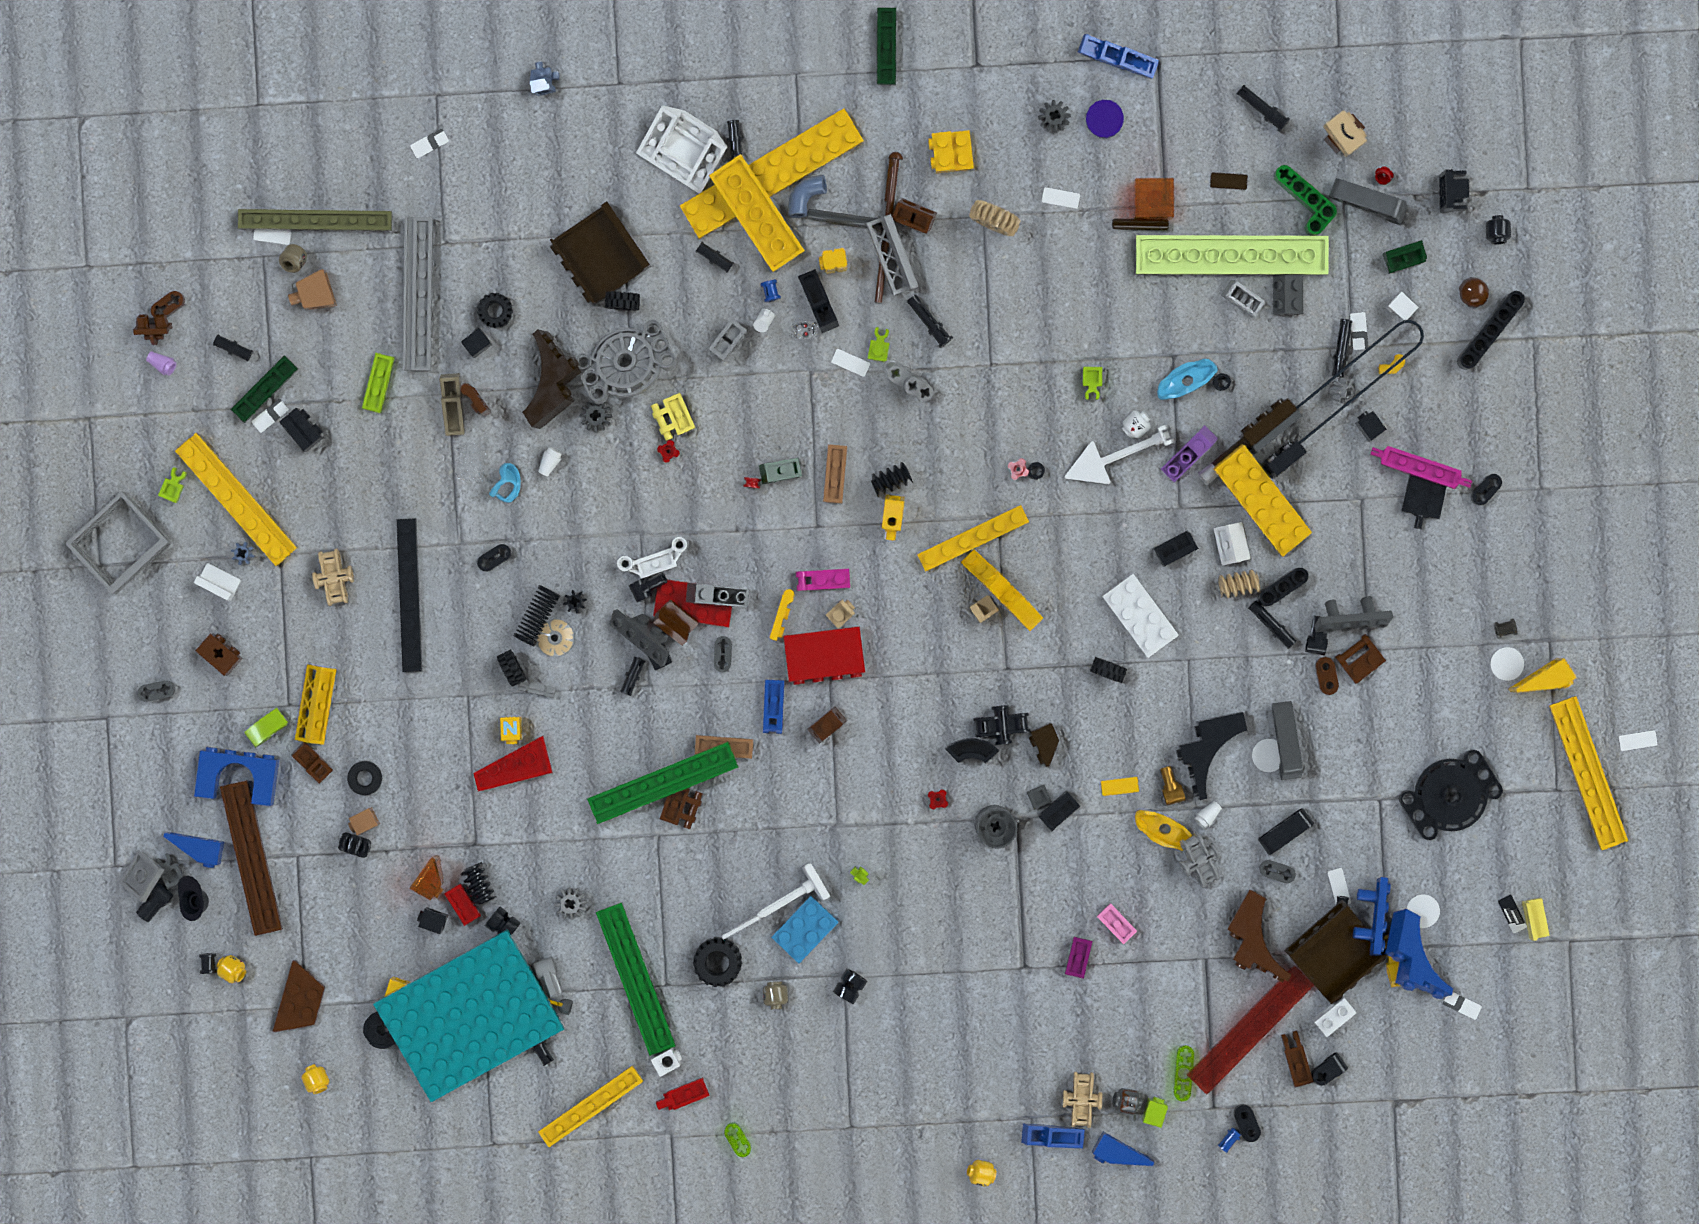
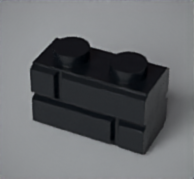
(301, 429)

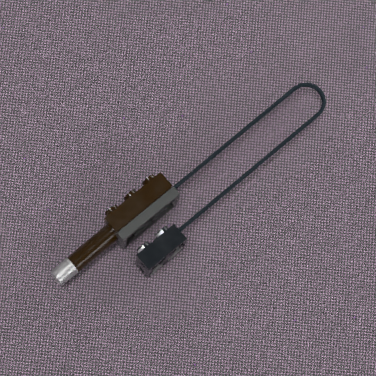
(1282, 416)

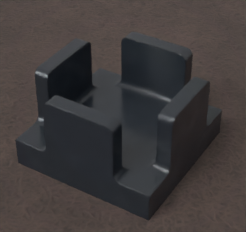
(1453, 190)

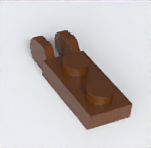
(1297, 1061)

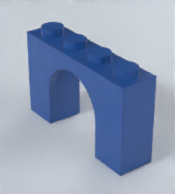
(262, 768)

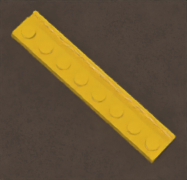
(236, 499)
(1588, 773)

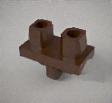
(152, 331)

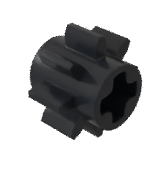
(571, 606)

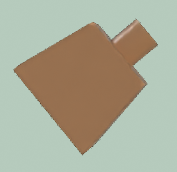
(314, 292)

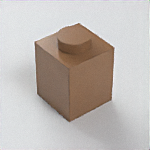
(363, 821)

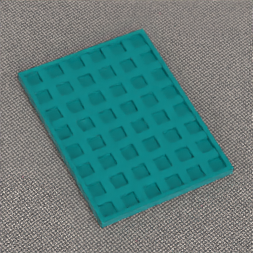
(469, 1015)

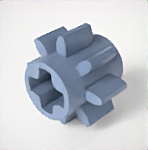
(237, 552)

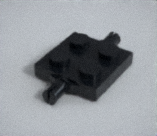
(1423, 499)

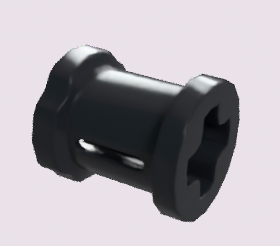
(208, 963)

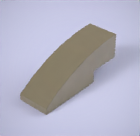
(452, 404)

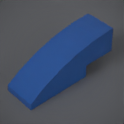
(1052, 1136)

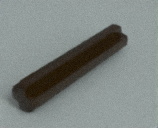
(1140, 224)

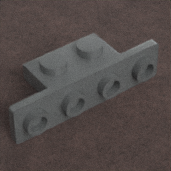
(642, 634)

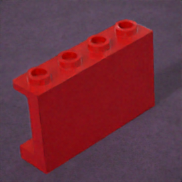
(824, 655)

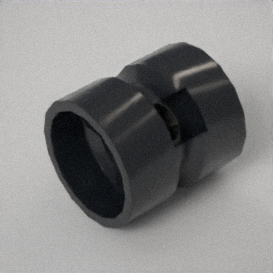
(501, 921)
(846, 992)

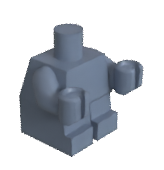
(542, 79)

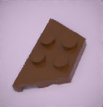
(299, 1000)

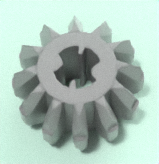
(571, 896)

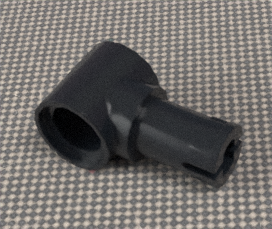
(645, 587)

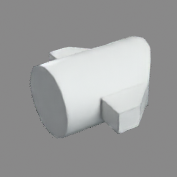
(764, 320)

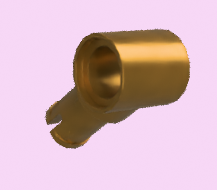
(1172, 790)

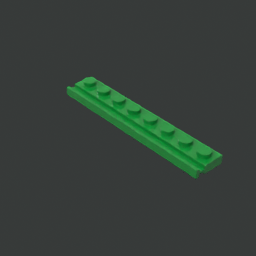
(663, 782)
(635, 979)

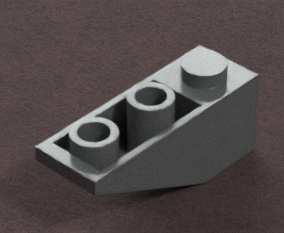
(717, 595)

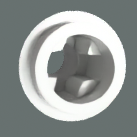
(549, 461)
(1207, 815)

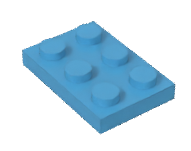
(805, 929)

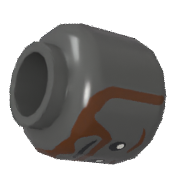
(1127, 1101)

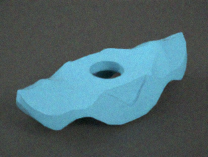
(1199, 371)

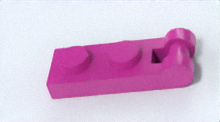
(823, 579)

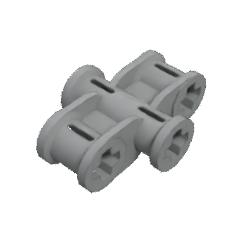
(905, 378)
(1199, 860)

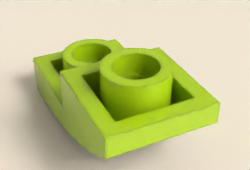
(266, 727)

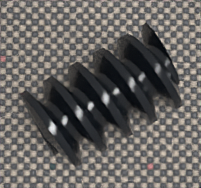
(891, 478)
(477, 884)

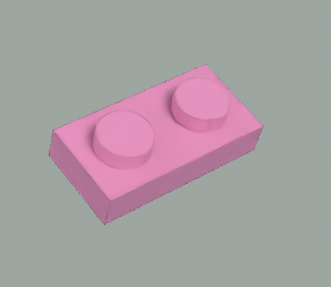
(1116, 923)

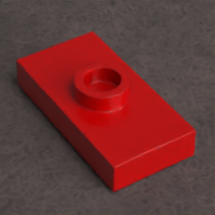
(462, 904)

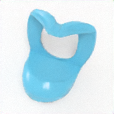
(510, 474)

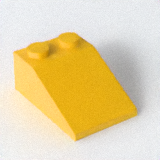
(1550, 676)

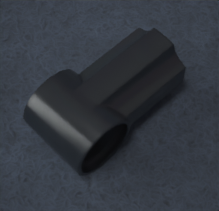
(1316, 641)
(157, 899)

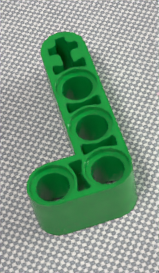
(1302, 197)

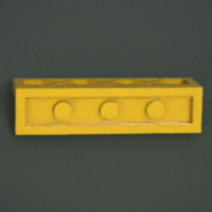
(318, 704)

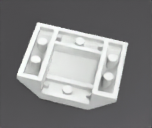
(683, 147)

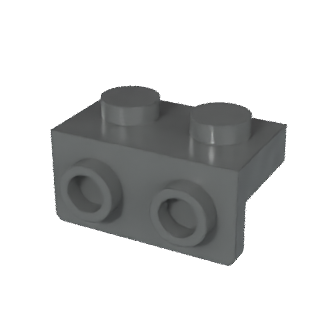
(1287, 295)

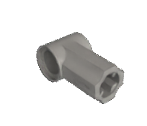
(546, 972)

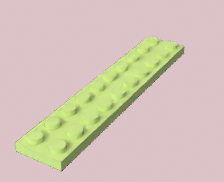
(1232, 255)

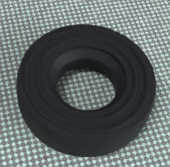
(364, 766)

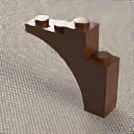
(1248, 925)

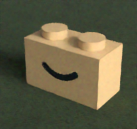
(1345, 133)

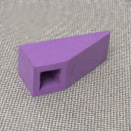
(1189, 453)

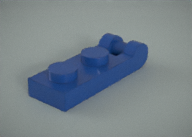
(773, 705)

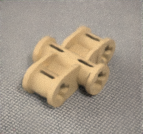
(332, 570)
(1082, 1106)

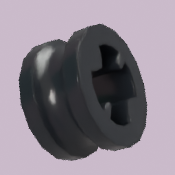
(1216, 383)
(1036, 464)

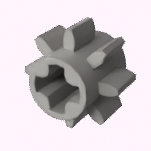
(1341, 390)

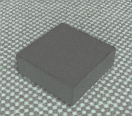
(1039, 796)

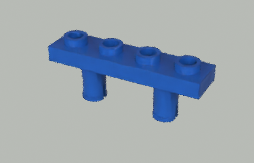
(1381, 907)

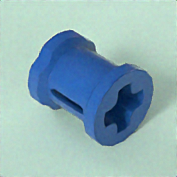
(770, 290)

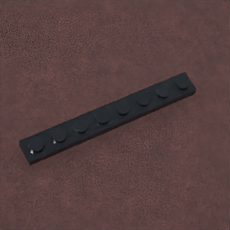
(409, 595)

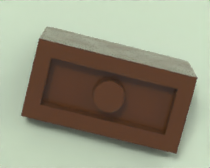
(675, 622)

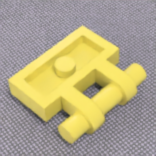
(678, 414)

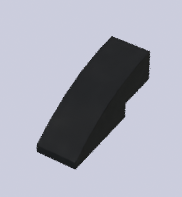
(818, 301)

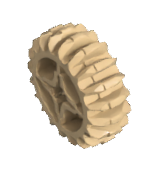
(994, 218)

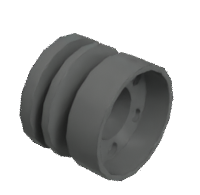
(1000, 836)

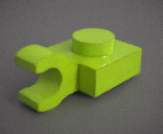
(860, 875)

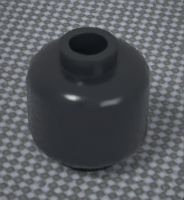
(1498, 230)

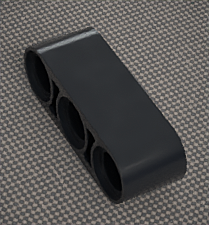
(1292, 585)
(1285, 831)

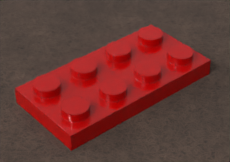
(703, 613)

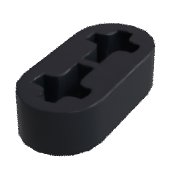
(1489, 492)
(497, 561)

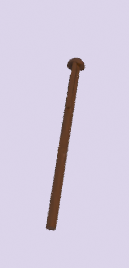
(894, 159)

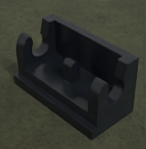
(1175, 548)
(1058, 810)

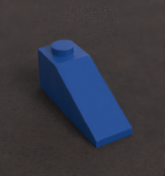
(200, 849)
(1117, 1152)

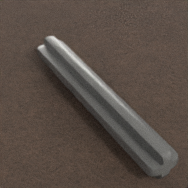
(841, 218)

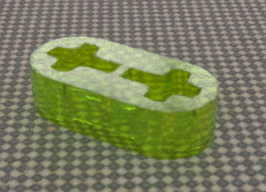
(734, 1142)

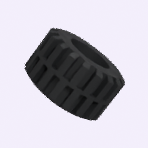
(705, 973)

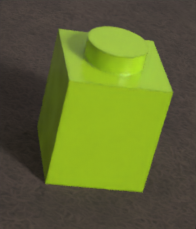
(1155, 1111)

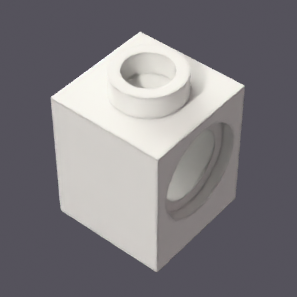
(660, 1067)

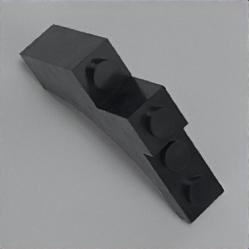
(1213, 735)

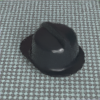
(192, 898)

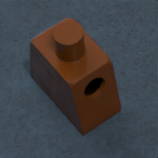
(827, 725)

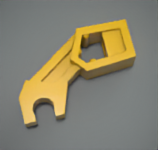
(1391, 967)

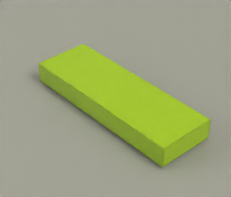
(378, 383)

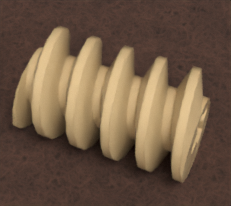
(1238, 583)

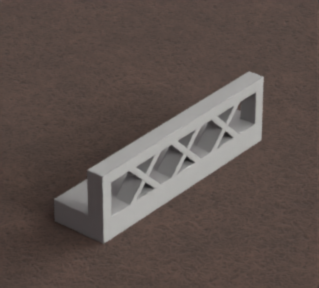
(898, 252)

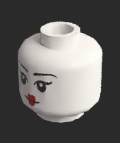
(1136, 424)

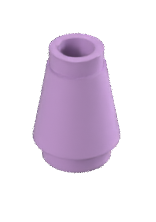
(162, 363)

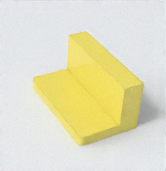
(1535, 918)

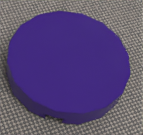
(1104, 118)

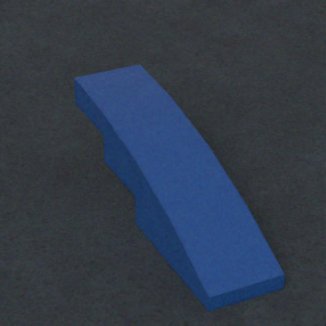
(1118, 56)

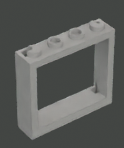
(90, 524)

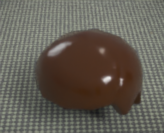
(1474, 292)

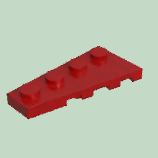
(522, 764)

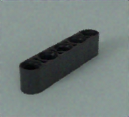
(1499, 326)

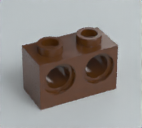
(914, 215)

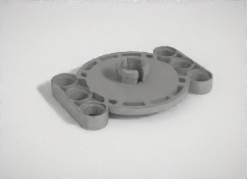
(609, 361)

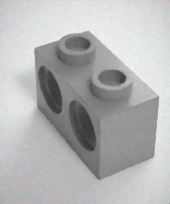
(728, 340)

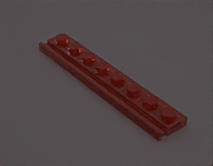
(1249, 1030)

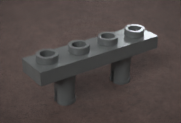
(1363, 621)

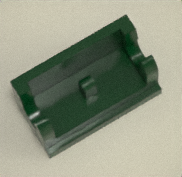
(1405, 256)

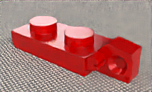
(684, 1095)

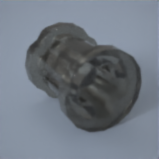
(1505, 628)

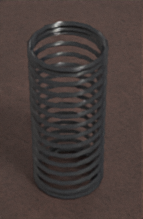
(555, 596)

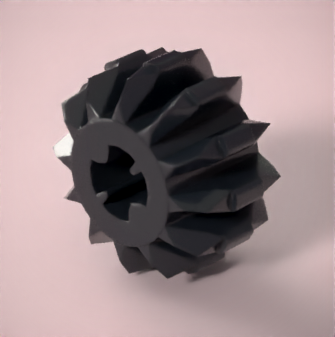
(354, 845)

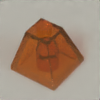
(430, 879)

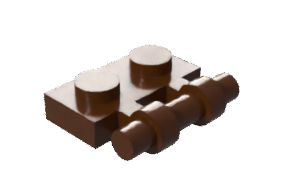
(675, 804)

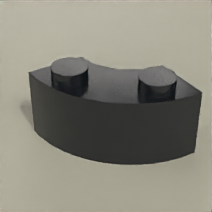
(972, 748)

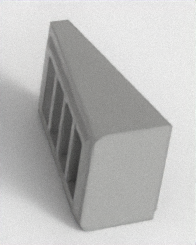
(1246, 292)

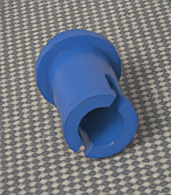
(1228, 1141)

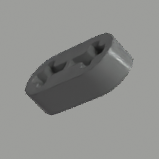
(717, 654)
(157, 695)
(1276, 876)

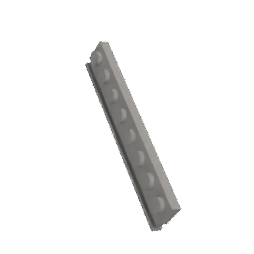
(417, 293)

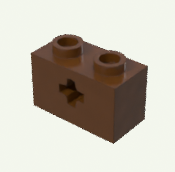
(208, 651)

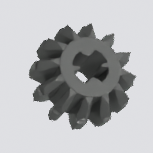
(1057, 122)
(600, 420)

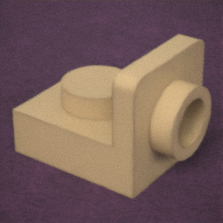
(841, 613)

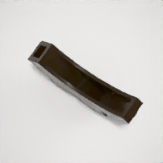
(556, 372)

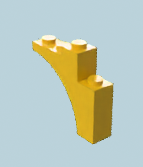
(1002, 589)

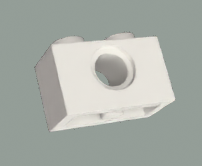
(1334, 1016)

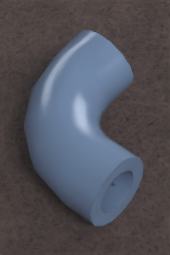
(803, 192)

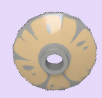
(565, 638)

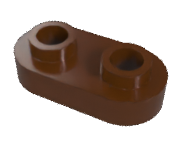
(1325, 676)

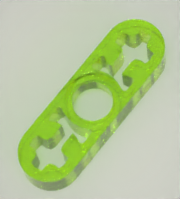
(1177, 1087)

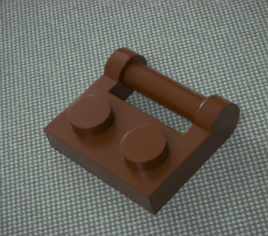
(478, 403)
(1363, 664)

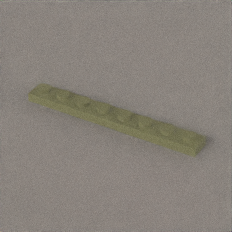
(314, 220)

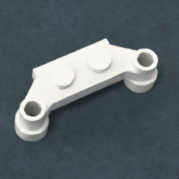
(656, 562)

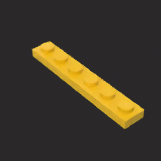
(973, 538)
(590, 1106)

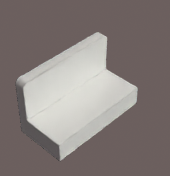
(1232, 543)
(218, 582)

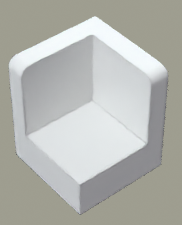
(1402, 306)

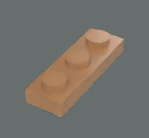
(835, 474)
(741, 747)

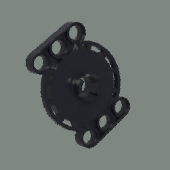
(1434, 789)

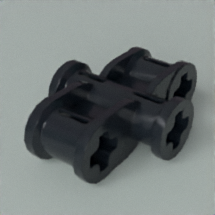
(1008, 724)

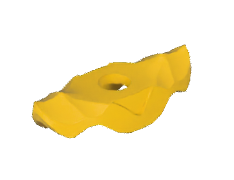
(1150, 822)

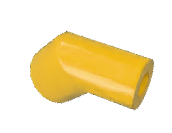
(1383, 367)

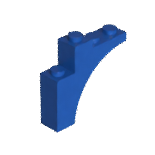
(1406, 948)

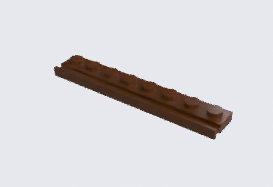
(251, 858)

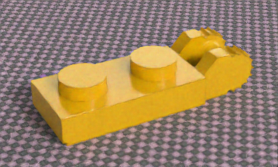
(782, 613)

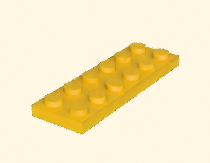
(756, 212)
(1262, 500)

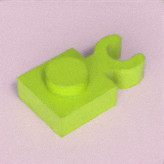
(878, 348)
(1092, 378)
(172, 488)

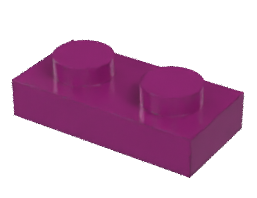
(1078, 957)

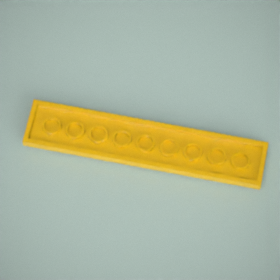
(779, 169)

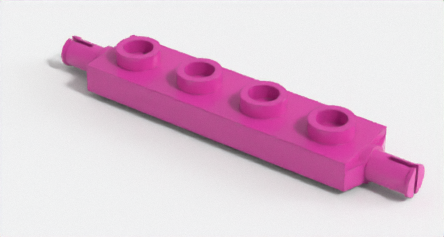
(1421, 467)

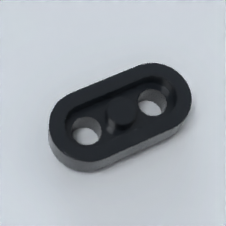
(1247, 1123)

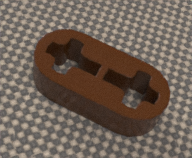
(165, 302)

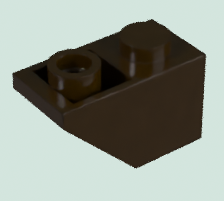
(1046, 742)

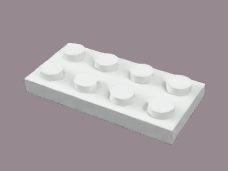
(1140, 615)

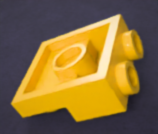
(951, 151)

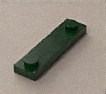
(886, 46)
(264, 388)

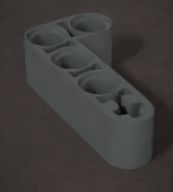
(1370, 200)
(1287, 741)

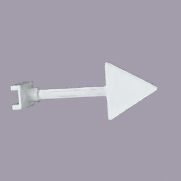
(1091, 466)
(811, 884)

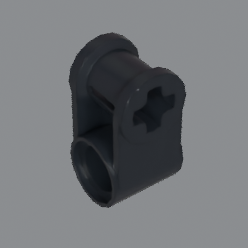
(1331, 1067)

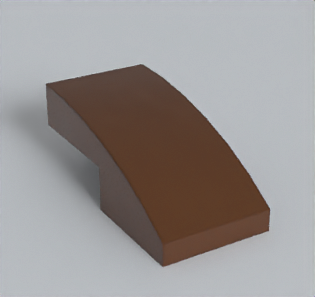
(312, 762)

